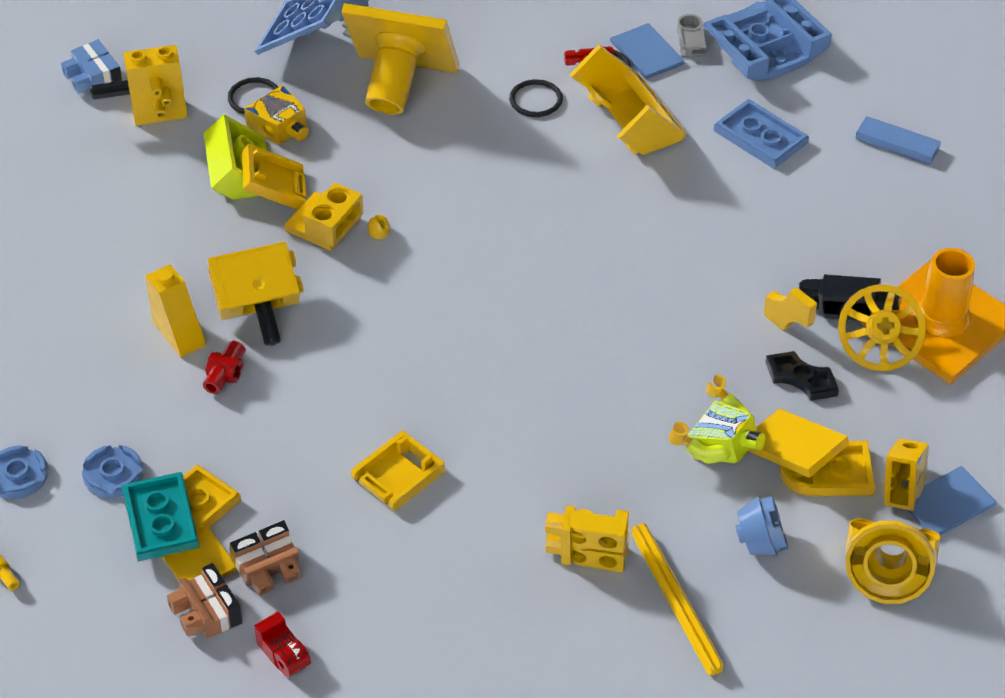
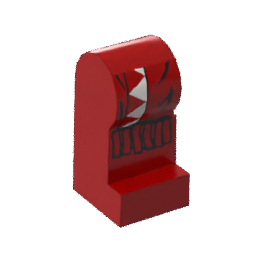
(281, 645)

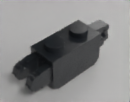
(835, 290)

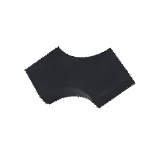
(812, 380)

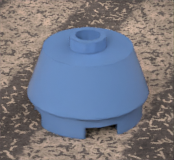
(761, 527)

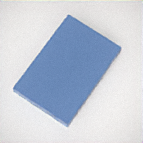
(761, 133)

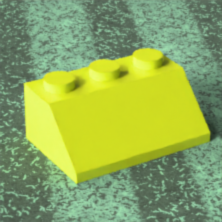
(224, 150)

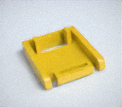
(275, 178)
(393, 476)

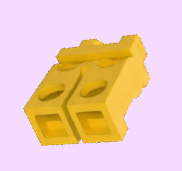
(589, 538)

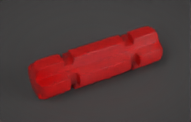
(572, 57)

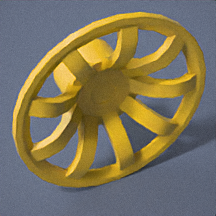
(881, 327)

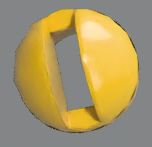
(376, 230)

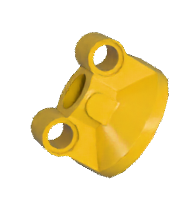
(886, 576)

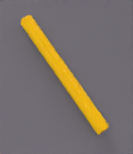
(677, 599)

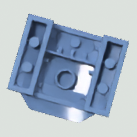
(770, 38)

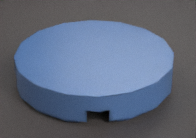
(109, 469)
(21, 472)

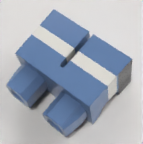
(91, 66)

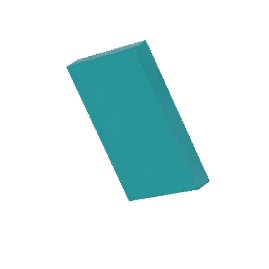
(160, 516)

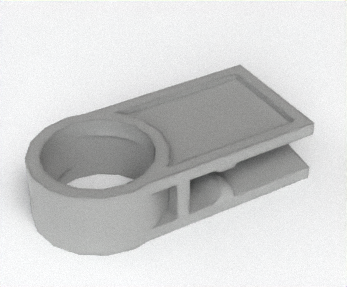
(692, 40)

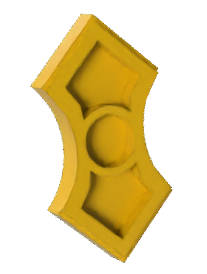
(788, 309)

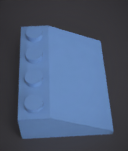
(302, 18)

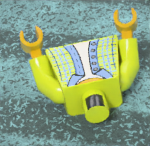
(722, 432)

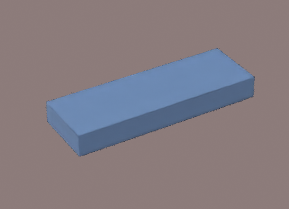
(898, 140)

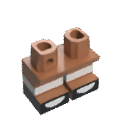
(265, 555)
(210, 603)

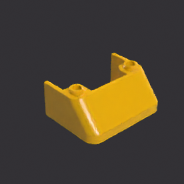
(630, 99)

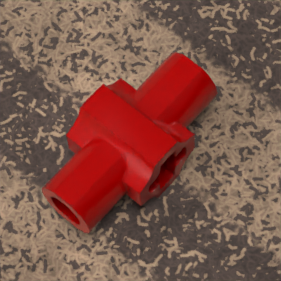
(224, 367)

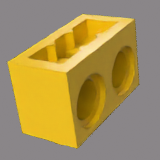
(333, 214)

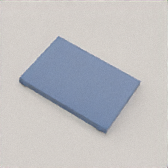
(647, 51)
(951, 501)

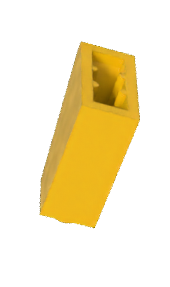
(173, 310)

